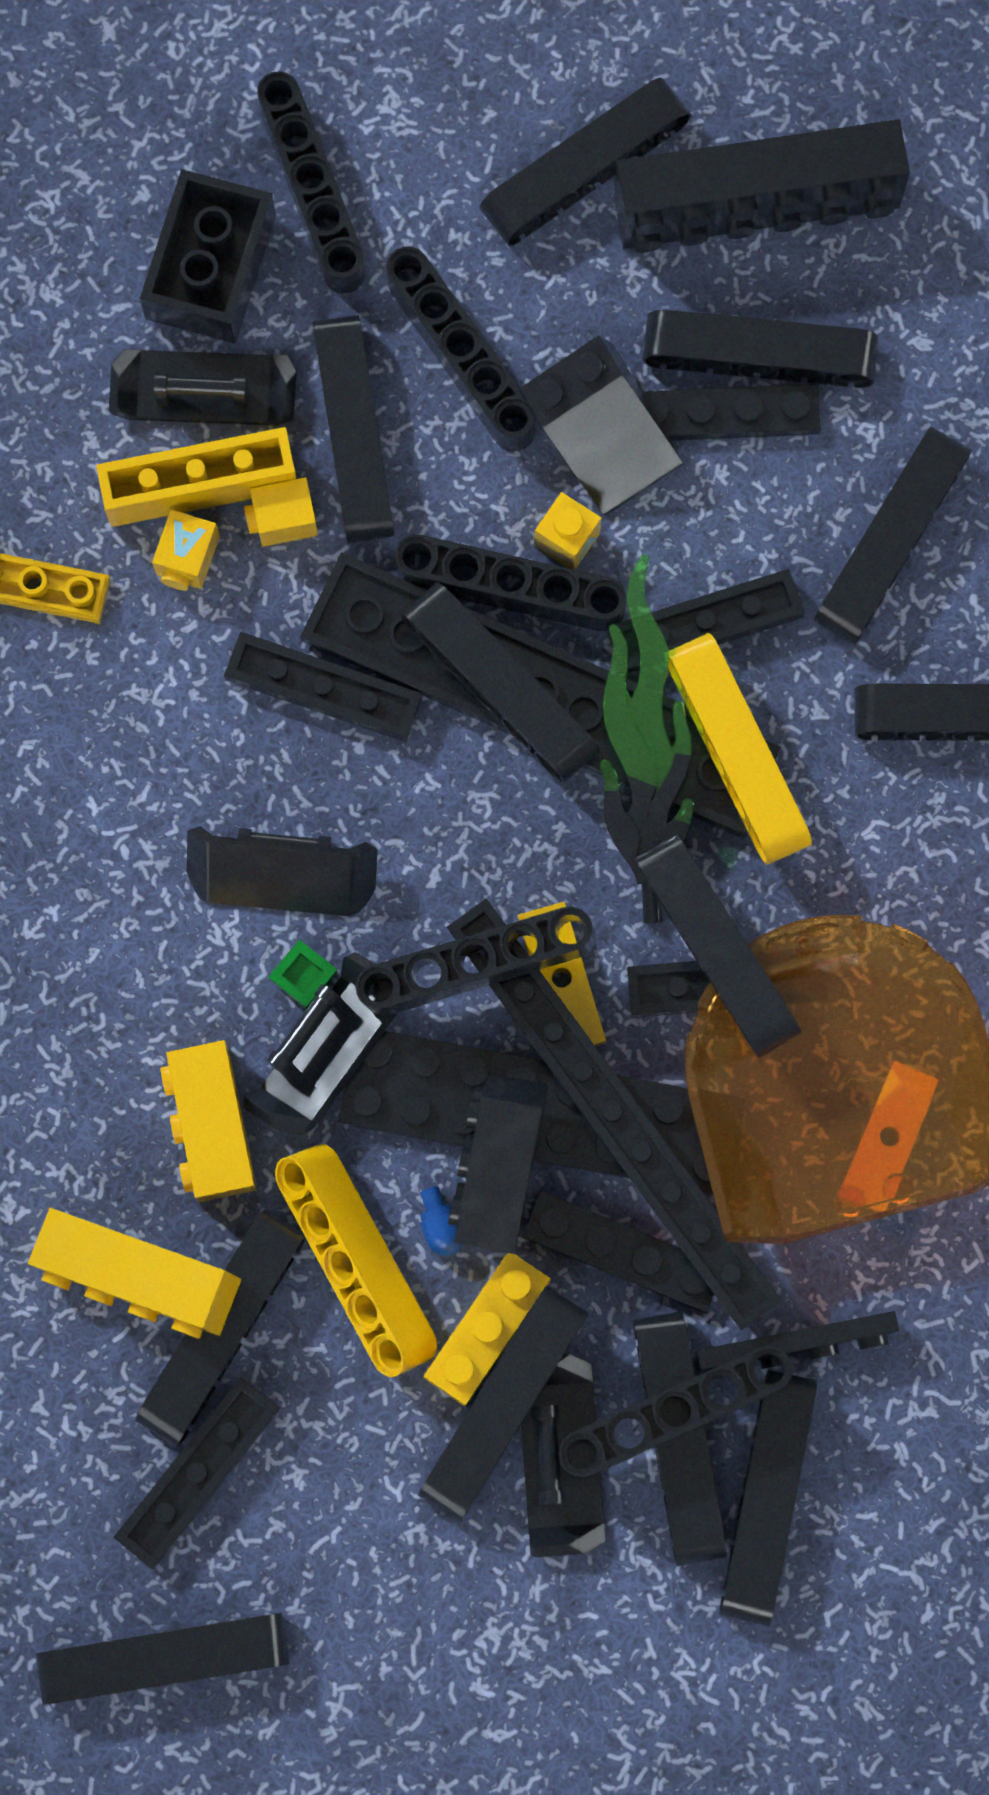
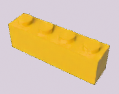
(193, 476)
(134, 1272)

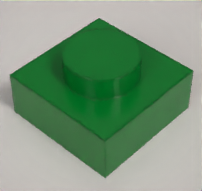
(302, 973)

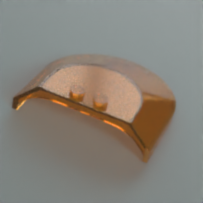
(861, 1109)

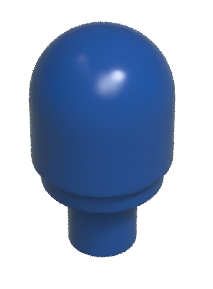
(434, 1224)

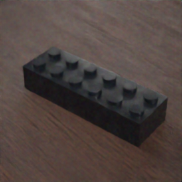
(760, 185)

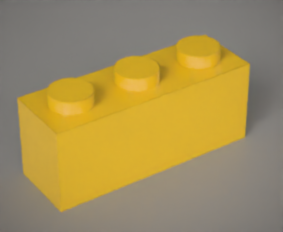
(208, 1122)
(486, 1329)

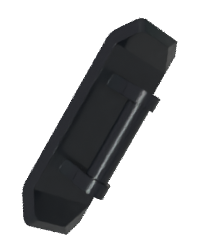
(203, 387)
(281, 872)
(320, 1052)
(562, 1508)

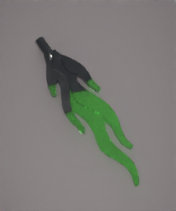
(643, 746)

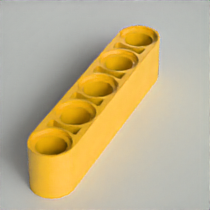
(738, 749)
(356, 1260)

